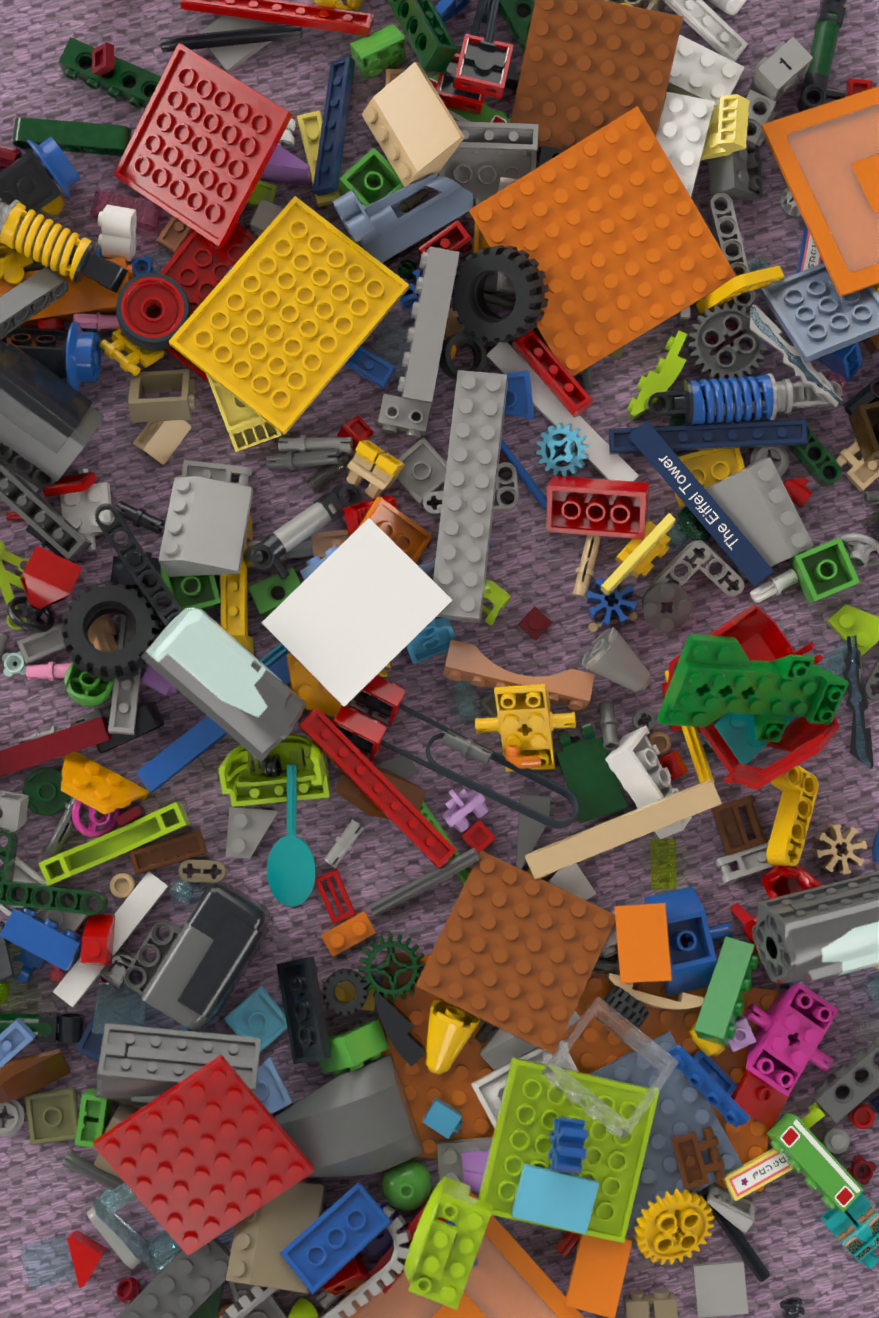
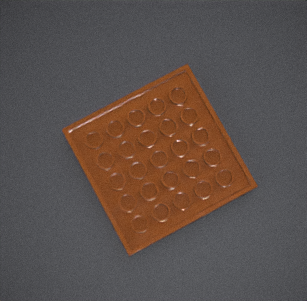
(592, 66)
(516, 952)

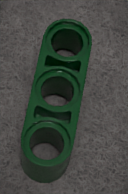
(824, 460)

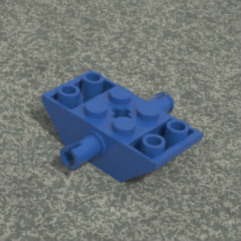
(695, 959)

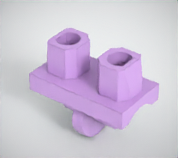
(461, 805)

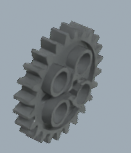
(714, 325)

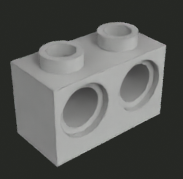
(755, 121)

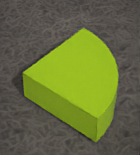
(814, 1116)

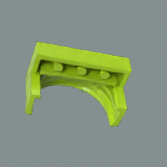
(254, 788)
(445, 1253)

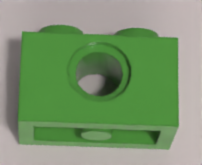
(263, 591)

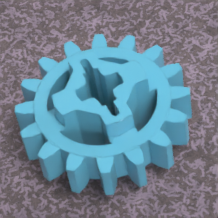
(554, 444)

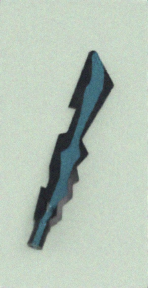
(857, 701)

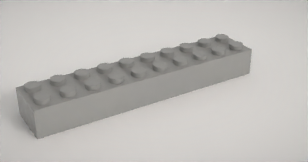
(470, 492)

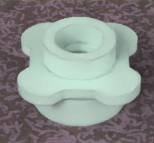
(8, 664)

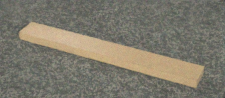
(623, 829)

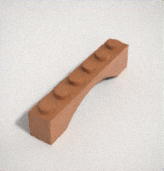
(469, 664)

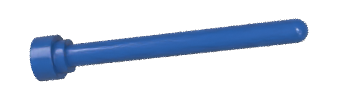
(524, 476)

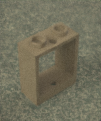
(161, 408)

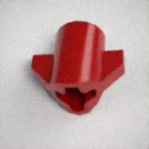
(797, 491)

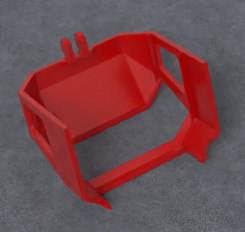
(765, 641)

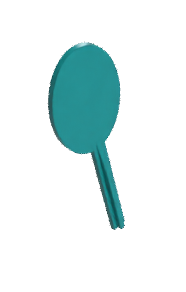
(291, 861)

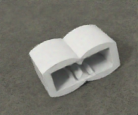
(118, 232)

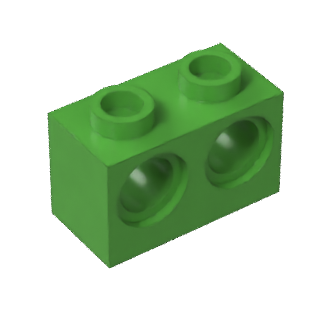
(92, 1119)

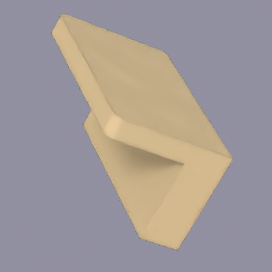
(162, 438)

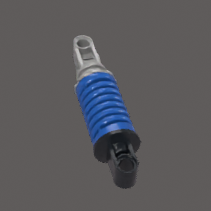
(736, 399)

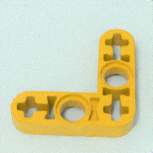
(738, 285)

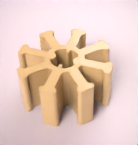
(844, 841)

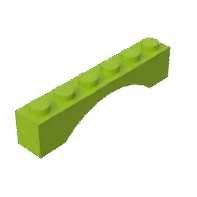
(114, 843)

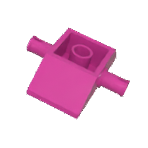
(789, 1037)

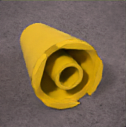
(447, 1035)

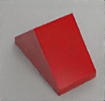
(85, 1255)

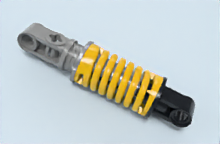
(56, 248)

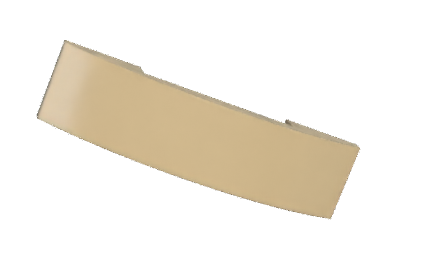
(684, 1000)

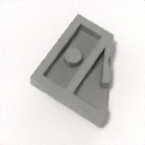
(246, 830)

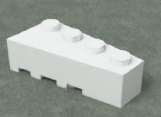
(643, 775)

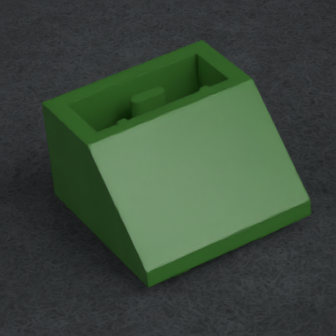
(379, 51)

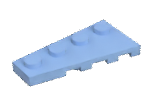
(271, 1088)

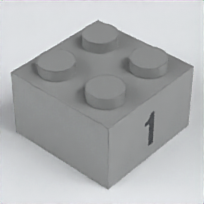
(781, 70)

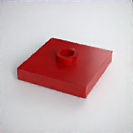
(759, 1099)

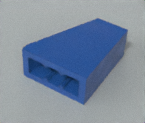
(844, 361)

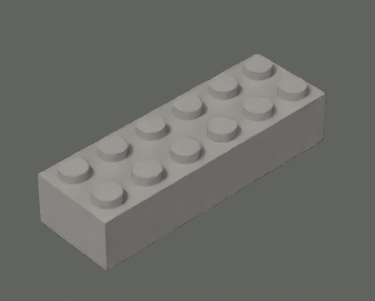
(429, 324)

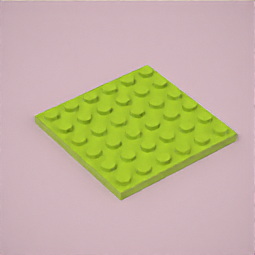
(524, 1133)

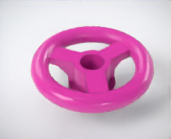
(91, 830)

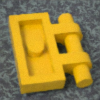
(135, 356)

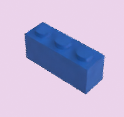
(42, 937)

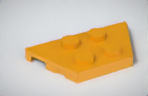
(310, 689)
(97, 784)

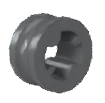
(650, 725)

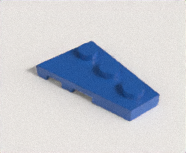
(519, 395)

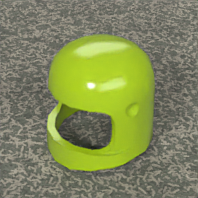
(497, 597)

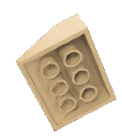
(413, 125)

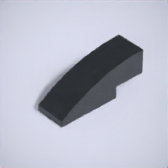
(397, 1028)

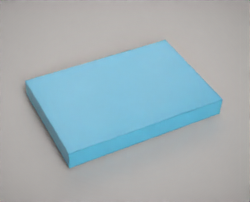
(554, 1198)

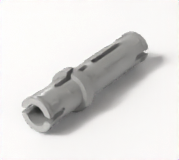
(311, 444)

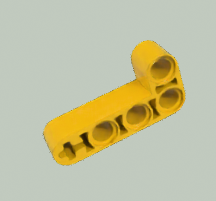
(792, 817)

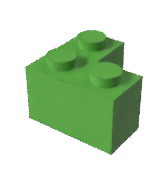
(354, 1047)

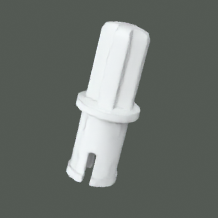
(774, 586)

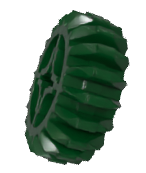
(380, 968)

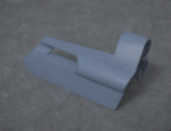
(388, 231)

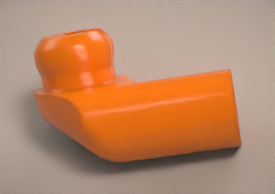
(523, 762)

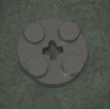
(669, 619)

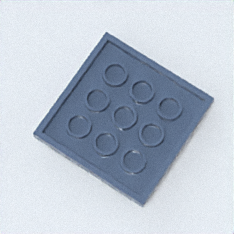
(817, 316)

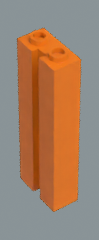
(80, 298)

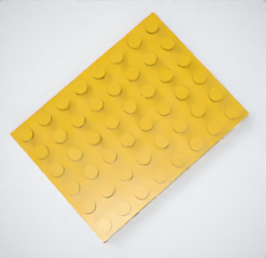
(289, 315)

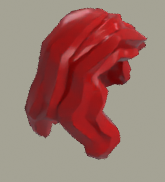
(788, 880)

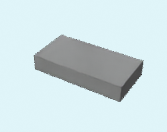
(42, 644)

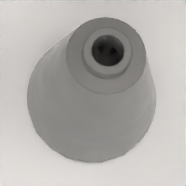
(616, 661)

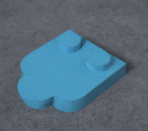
(431, 640)

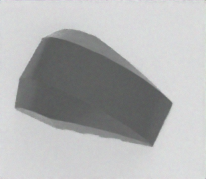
(354, 1122)

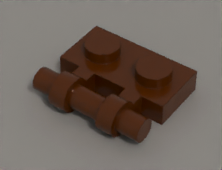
(690, 1160)

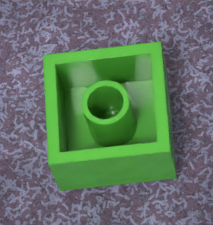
(370, 178)
(824, 570)
(195, 591)

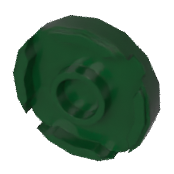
(48, 798)

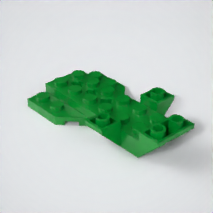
(720, 679)

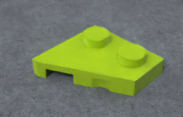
(853, 621)

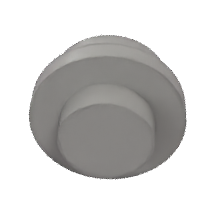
(836, 1140)

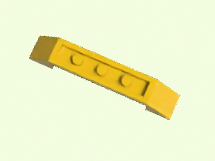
(234, 601)

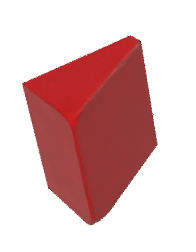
(357, 429)

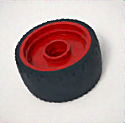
(148, 293)

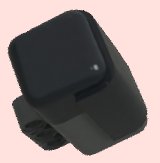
(40, 418)
(203, 958)

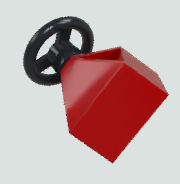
(46, 582)

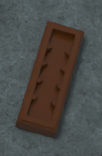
(168, 852)

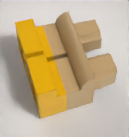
(375, 466)

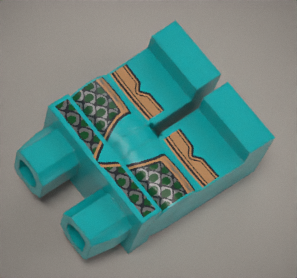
(859, 1237)

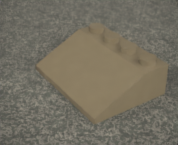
(267, 1231)

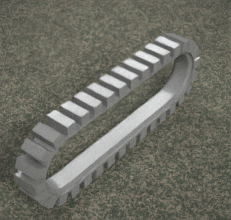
(361, 1294)

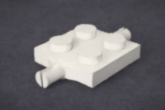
(80, 509)

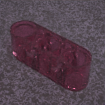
(147, 212)

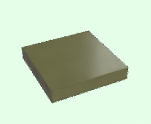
(52, 1115)

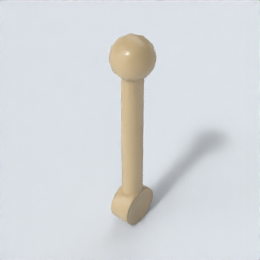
(593, 627)

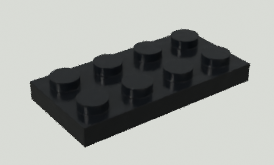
(304, 1010)

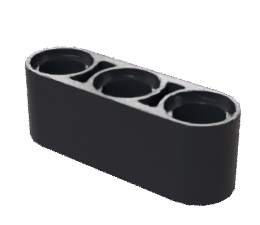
(147, 720)

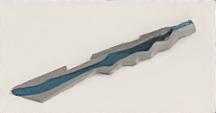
(768, 331)

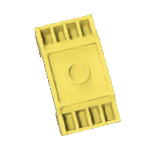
(727, 127)
(242, 423)

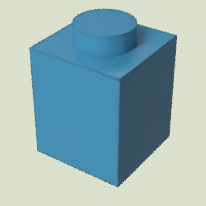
(443, 1118)

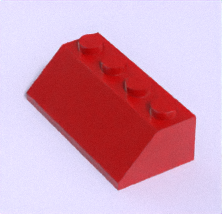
(597, 507)

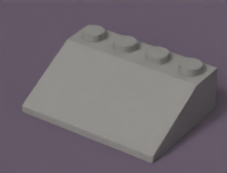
(762, 512)
(205, 527)

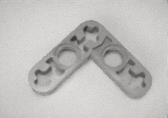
(703, 564)

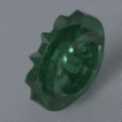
(685, 517)

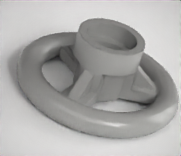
(858, 552)

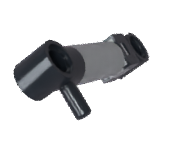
(324, 511)

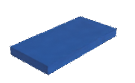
(335, 1237)

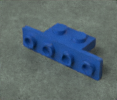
(711, 1082)

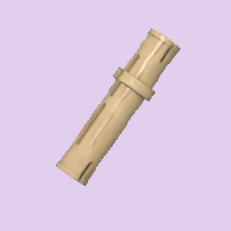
(581, 589)

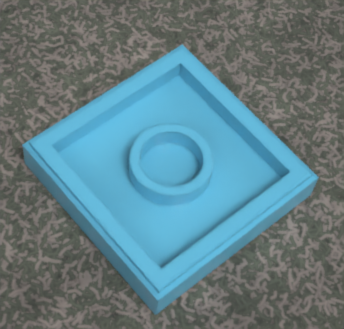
(258, 1018)

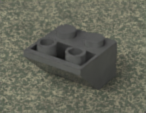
(737, 174)

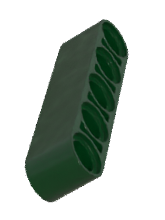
(73, 136)

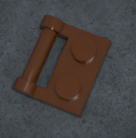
(731, 826)

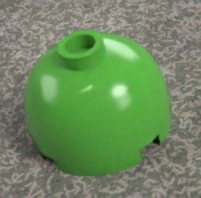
(87, 690)
(407, 1185)

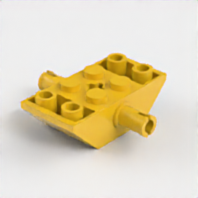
(526, 722)

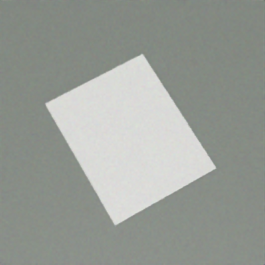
(356, 612)

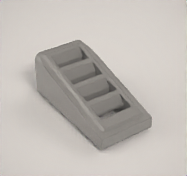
(739, 1212)

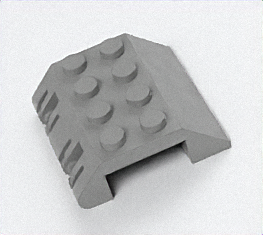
(491, 153)

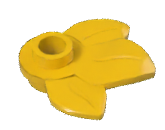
(12, 265)

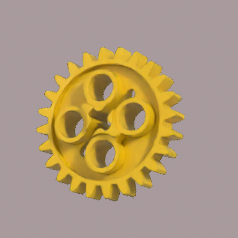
(673, 1226)

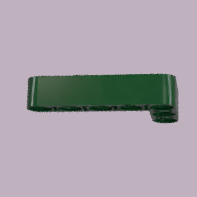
(33, 891)

